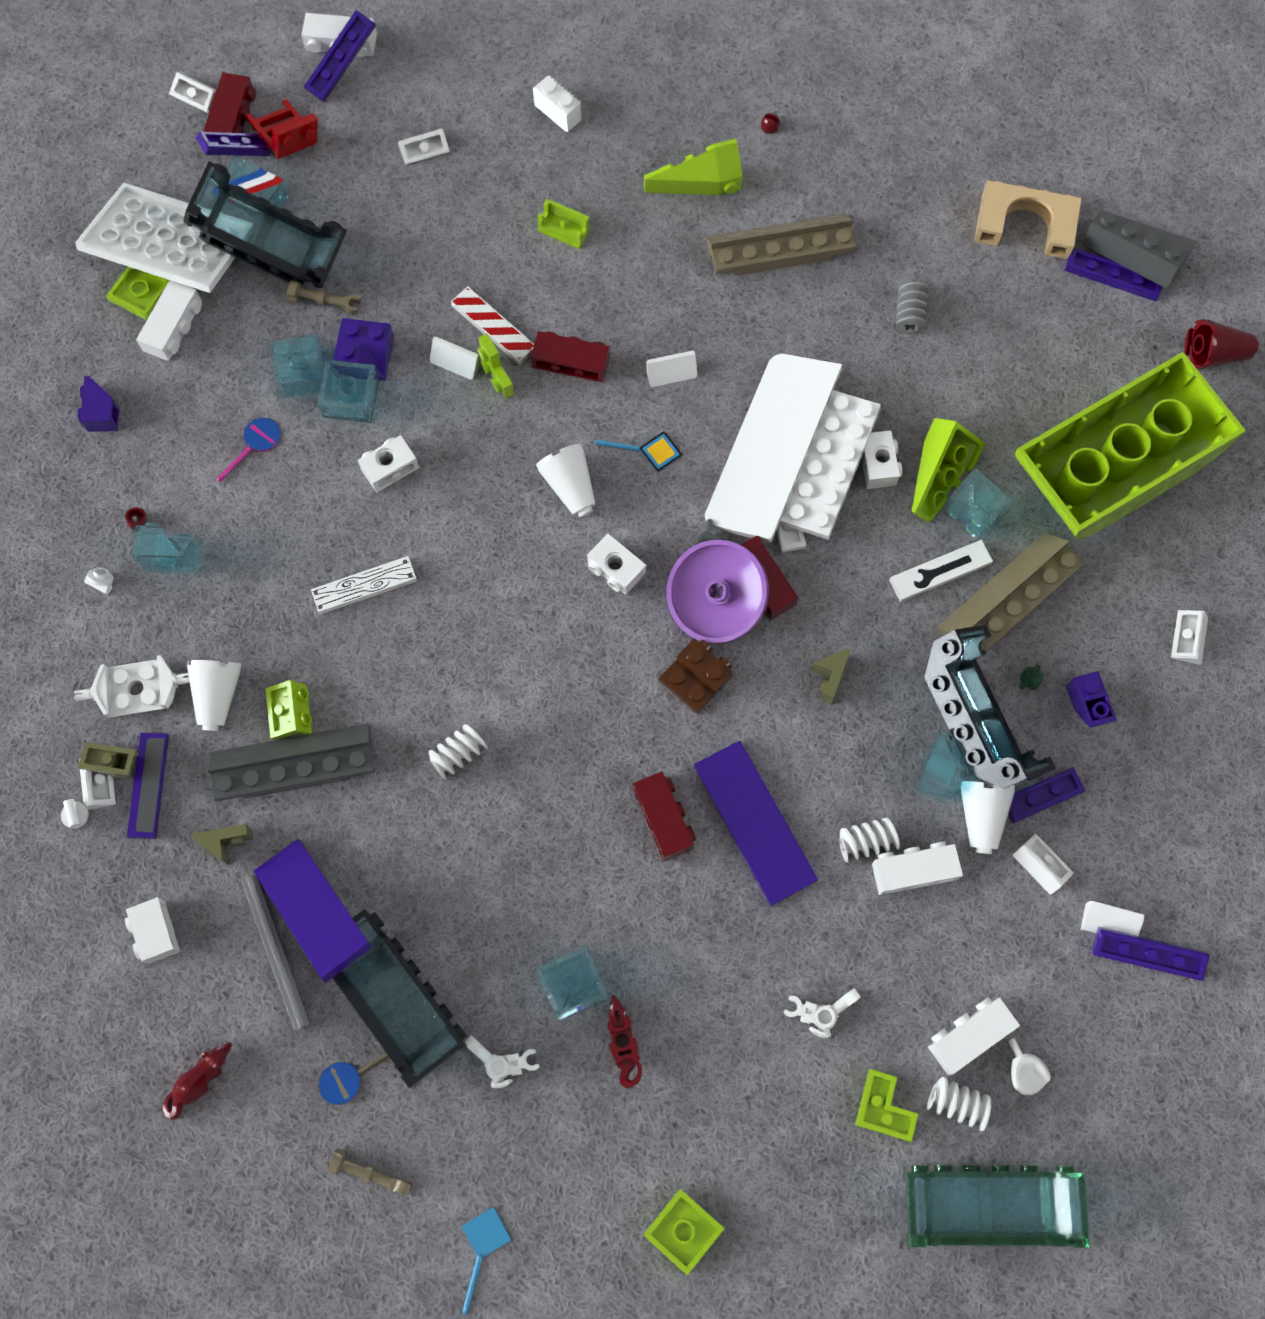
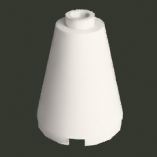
(569, 478)
(212, 690)
(985, 813)

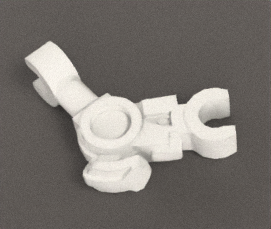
(822, 1015)
(500, 1066)

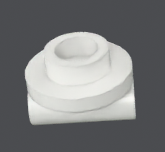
(100, 579)
(74, 814)

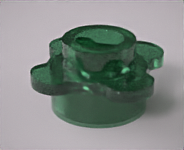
(1031, 677)

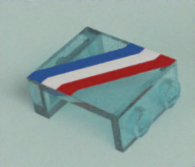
(257, 181)

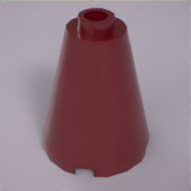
(1218, 344)

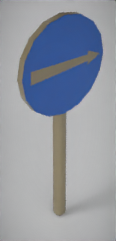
(342, 1081)

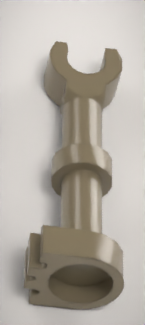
(295, 291)
(339, 1162)

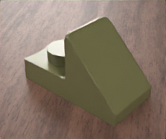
(833, 668)
(107, 759)
(216, 839)

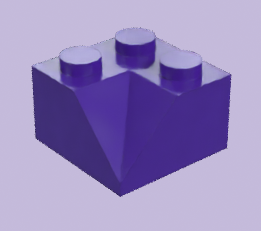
(365, 343)

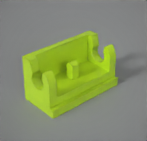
(563, 224)

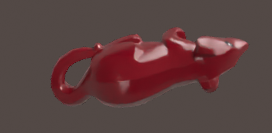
(623, 1044)
(194, 1083)

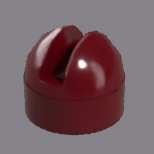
(770, 123)
(139, 514)

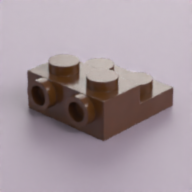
(697, 675)

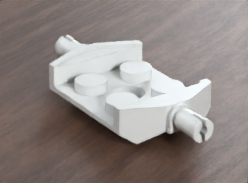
(113, 687)

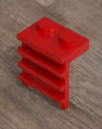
(289, 134)

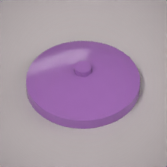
(717, 591)

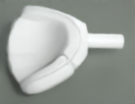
(1028, 1071)

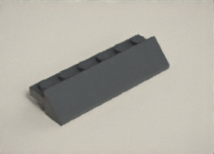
(291, 763)

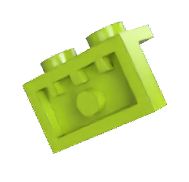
(288, 709)

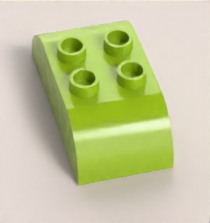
(1130, 446)

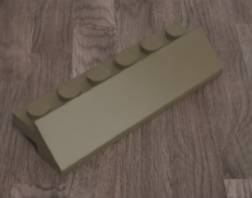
(782, 245)
(1016, 589)

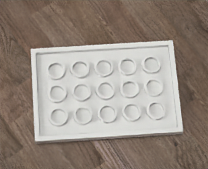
(150, 236)

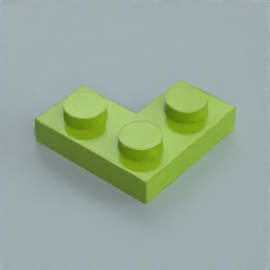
(491, 363)
(878, 1113)

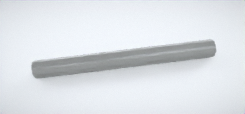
(275, 952)

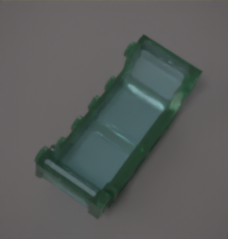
(996, 1207)

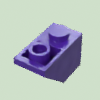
(97, 408)
(1090, 699)

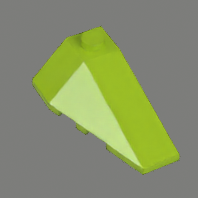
(707, 174)
(945, 457)

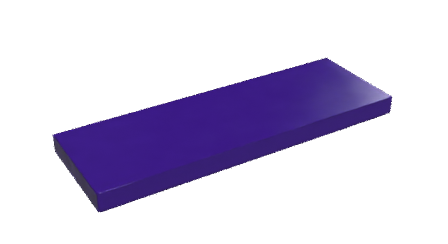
(755, 823)
(312, 910)

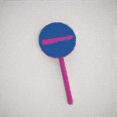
(259, 435)

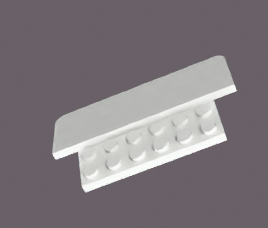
(793, 452)

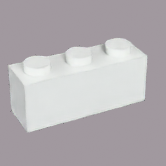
(322, 30)
(169, 320)
(916, 868)
(972, 1035)

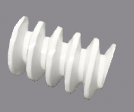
(456, 750)
(868, 838)
(961, 1102)

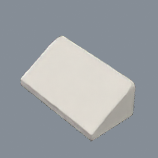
(192, 92)
(423, 146)
(454, 358)
(671, 368)
(1189, 636)
(97, 789)
(1043, 864)
(1112, 918)

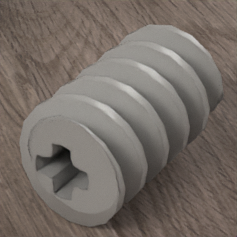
(911, 306)

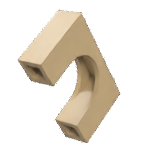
(1056, 209)

